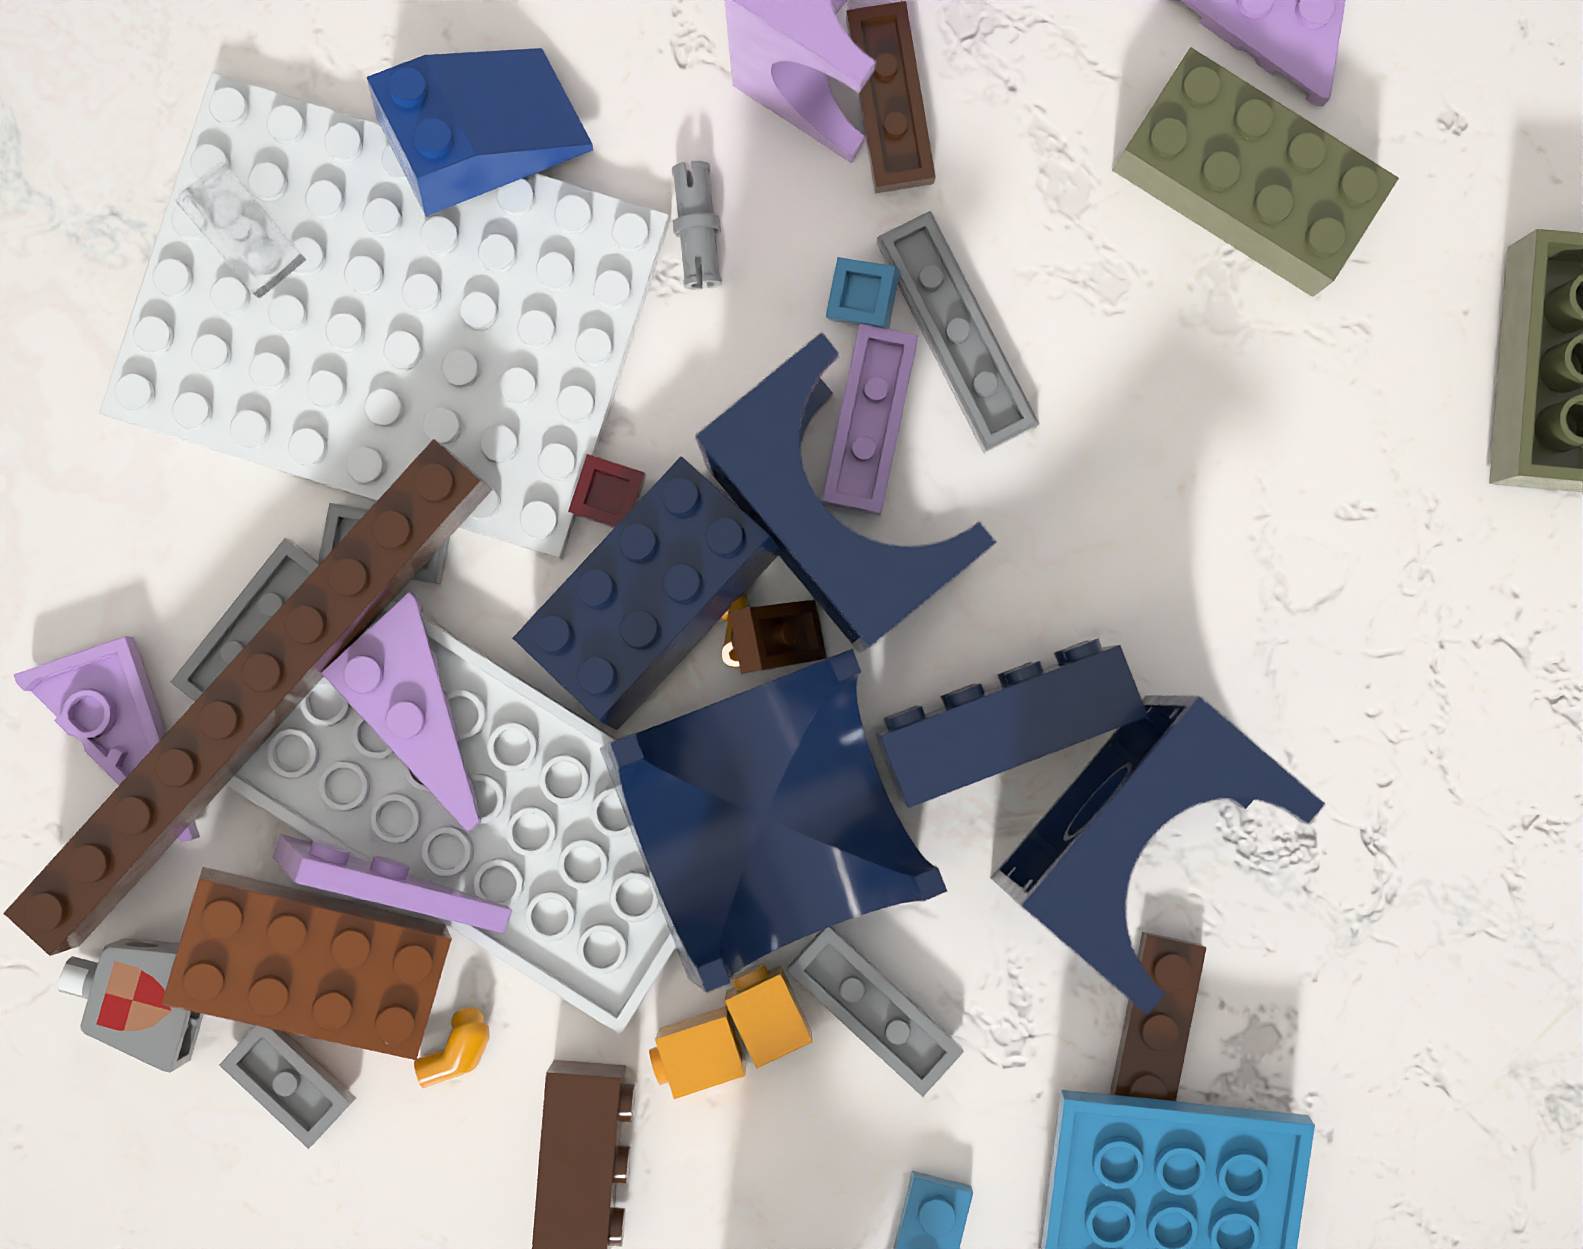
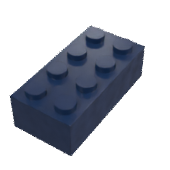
(647, 594)
(1010, 724)

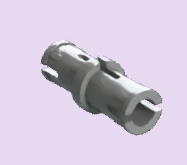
(696, 225)

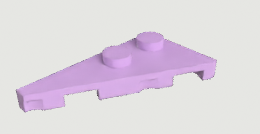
(1282, 36)
(398, 691)
(105, 704)
(383, 882)

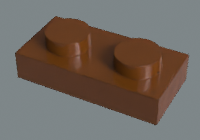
(777, 635)

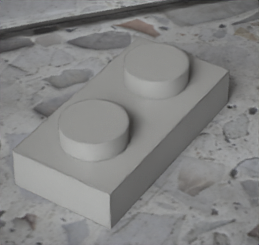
(288, 1083)

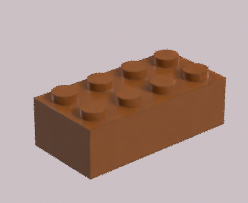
(307, 964)

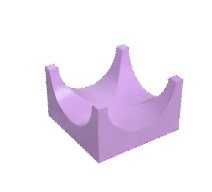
(783, 59)

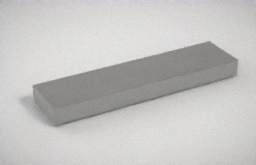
(957, 332)

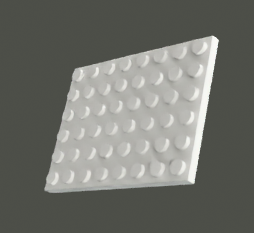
(399, 329)

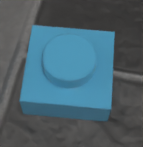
(862, 293)

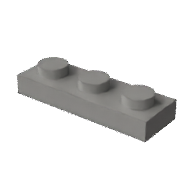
(245, 617)
(875, 1010)

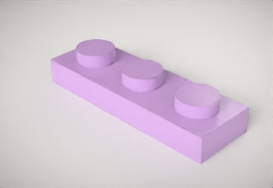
(870, 419)

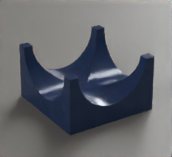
(759, 465)
(765, 820)
(1083, 850)

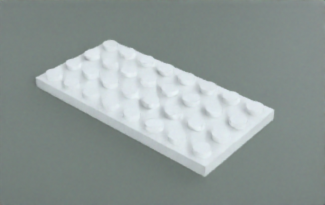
(546, 838)

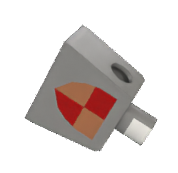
(126, 1000)

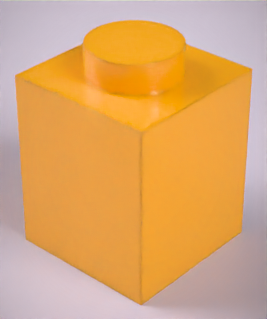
(767, 1014)
(698, 1053)

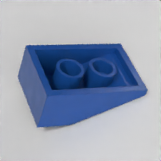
(475, 121)

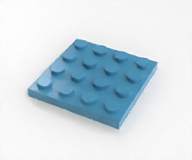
(1174, 1175)

